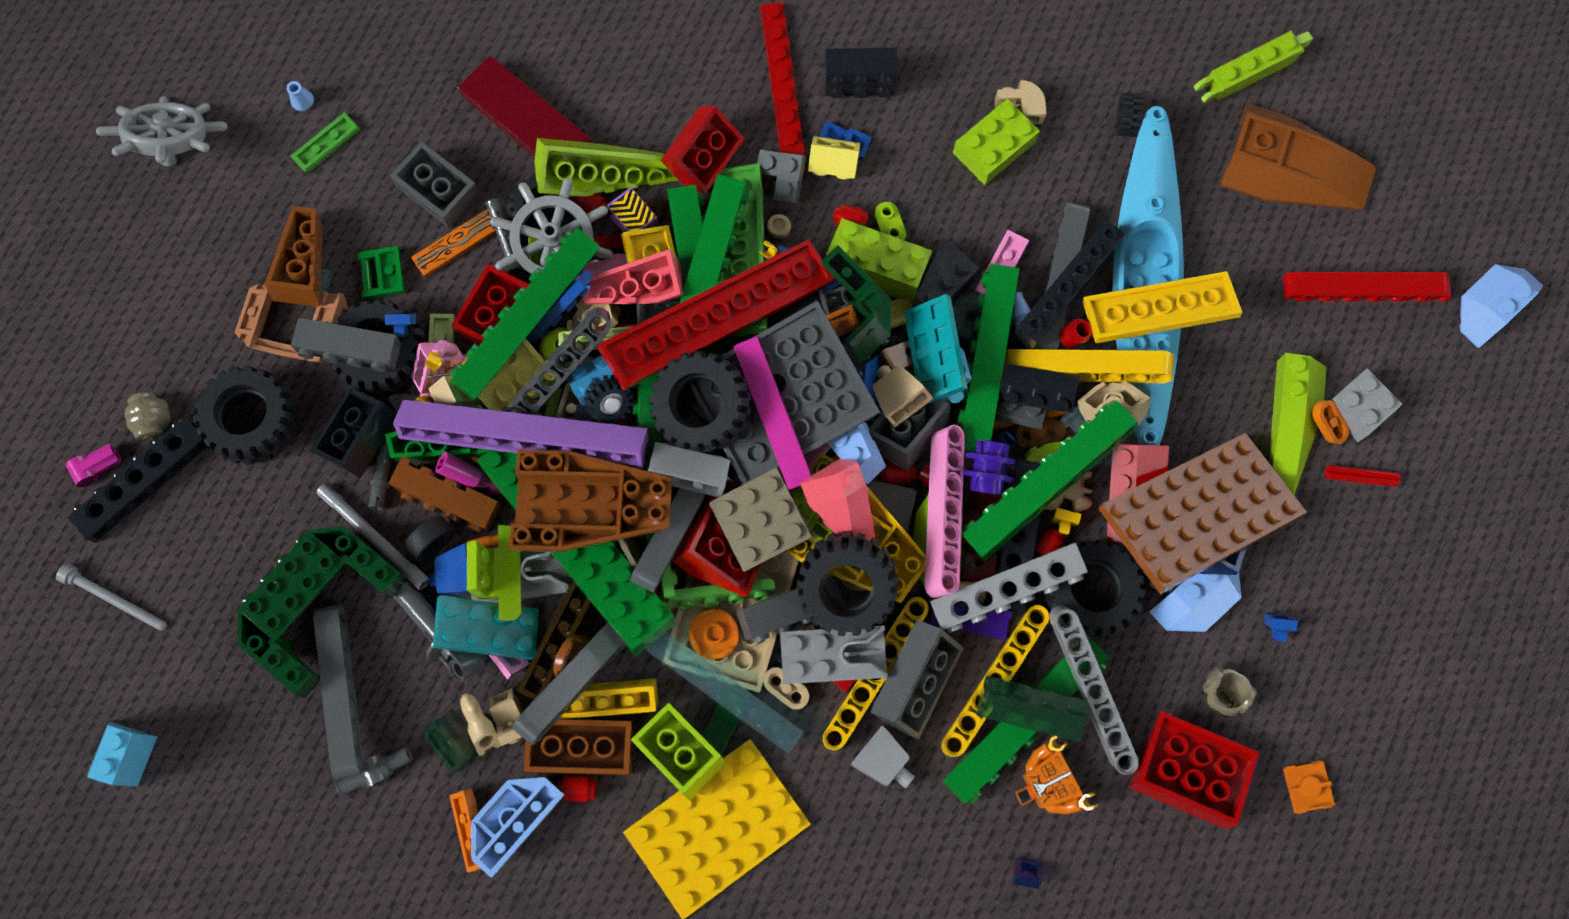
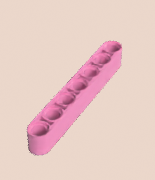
(944, 512)

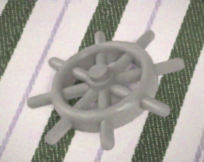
(161, 130)
(550, 232)

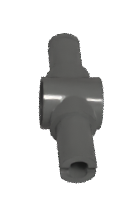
(375, 770)

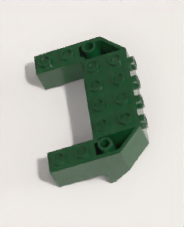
(869, 302)
(293, 587)

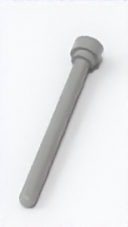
(70, 575)

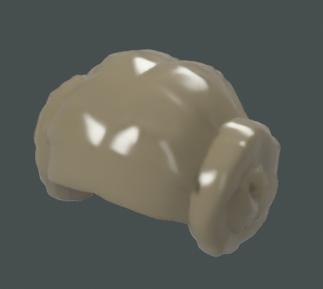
(147, 415)
(1228, 691)

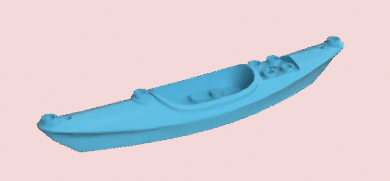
(1151, 250)

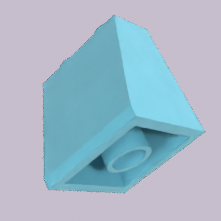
(121, 756)

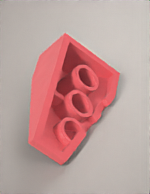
(639, 282)
(841, 498)

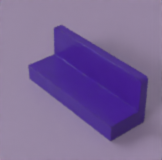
(993, 626)

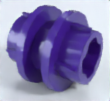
(989, 467)

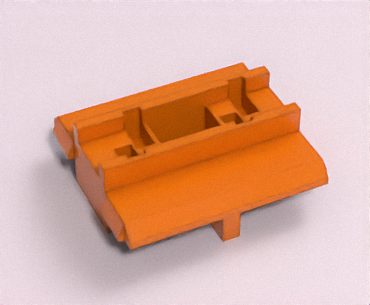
(1309, 787)

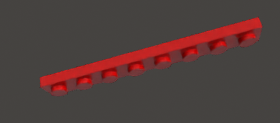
(782, 79)

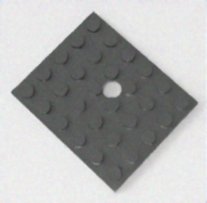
(820, 392)

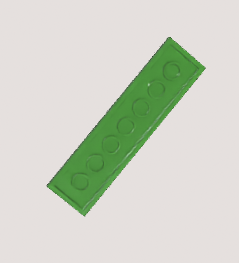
(749, 235)

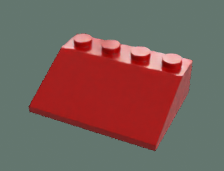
(708, 554)
(1195, 771)

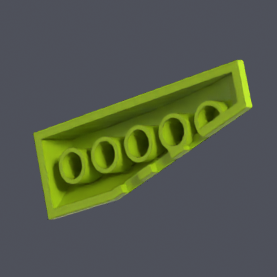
(596, 167)
(1297, 389)

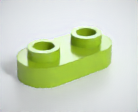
(889, 223)

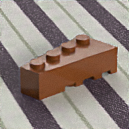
(298, 260)
(445, 496)

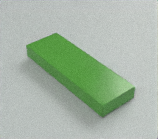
(325, 143)

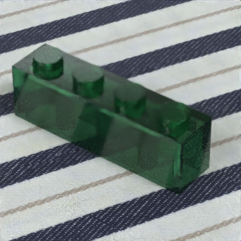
(1033, 708)

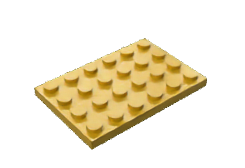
(719, 833)

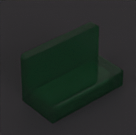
(451, 741)

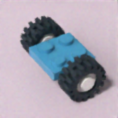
(599, 389)

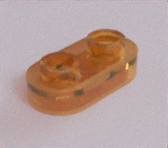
(1039, 436)

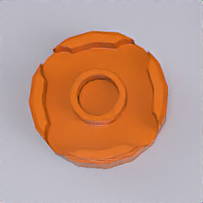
(713, 634)

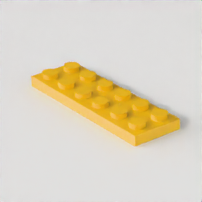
(1162, 307)

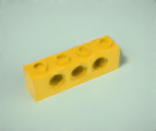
(615, 699)

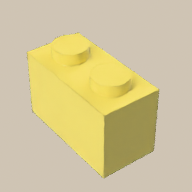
(833, 157)

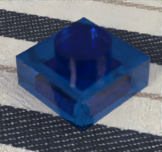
(1027, 873)

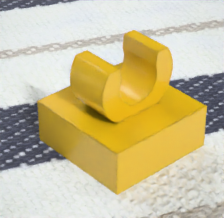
(1065, 520)

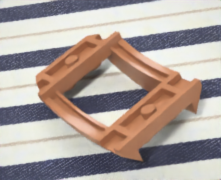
(257, 308)

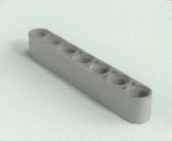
(1101, 699)

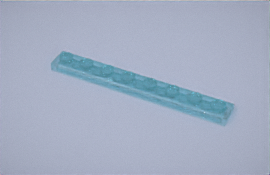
(725, 692)

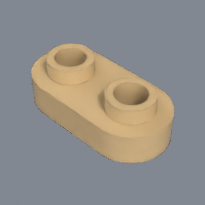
(784, 691)

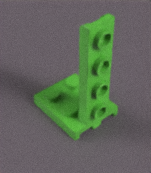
(706, 595)

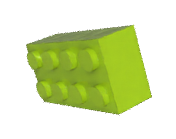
(888, 260)

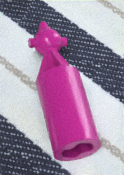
(464, 473)

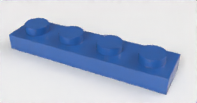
(565, 302)

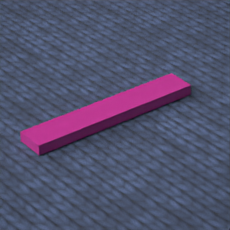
(772, 412)

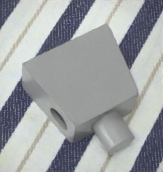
(883, 760)

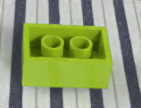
(996, 141)
(679, 751)

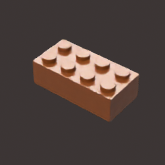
(583, 748)

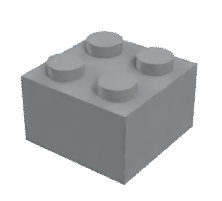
(1365, 404)

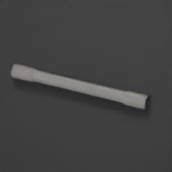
(409, 570)

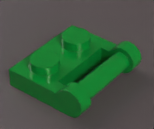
(388, 270)

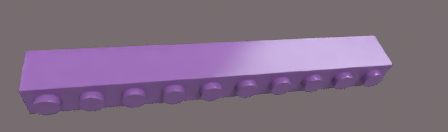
(519, 431)

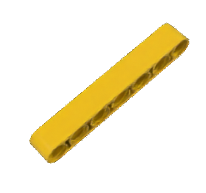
(1099, 365)
(998, 668)
(872, 686)

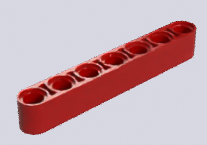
(1367, 285)

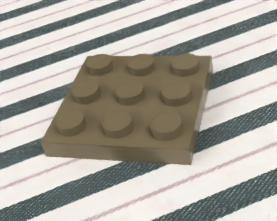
(761, 519)

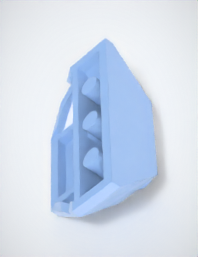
(1495, 301)
(1197, 602)
(510, 820)

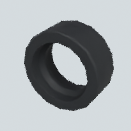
(429, 538)

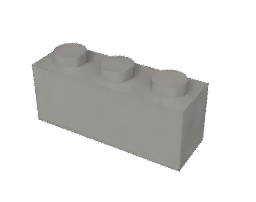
(690, 469)

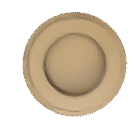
(779, 226)

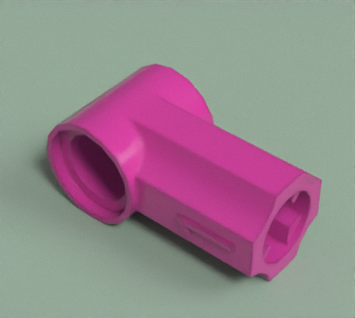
(88, 467)

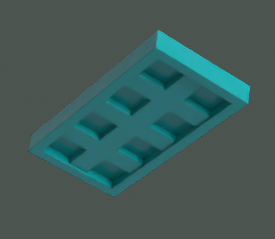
(936, 347)
(476, 628)

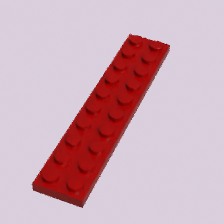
(715, 314)

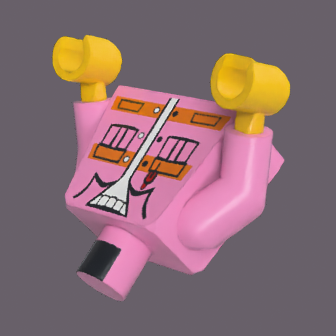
(433, 363)

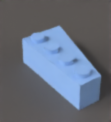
(860, 447)

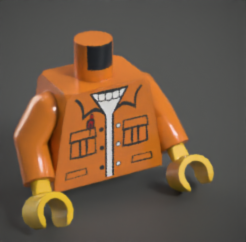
(1052, 782)

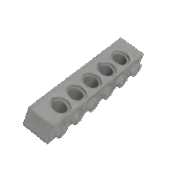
(1067, 556)

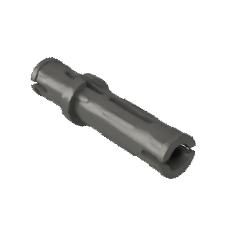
(494, 207)
(380, 479)

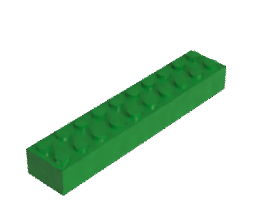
(598, 572)

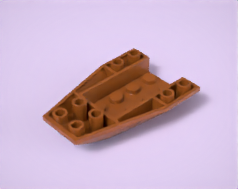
(1294, 164)
(584, 501)

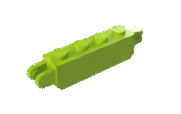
(1253, 66)

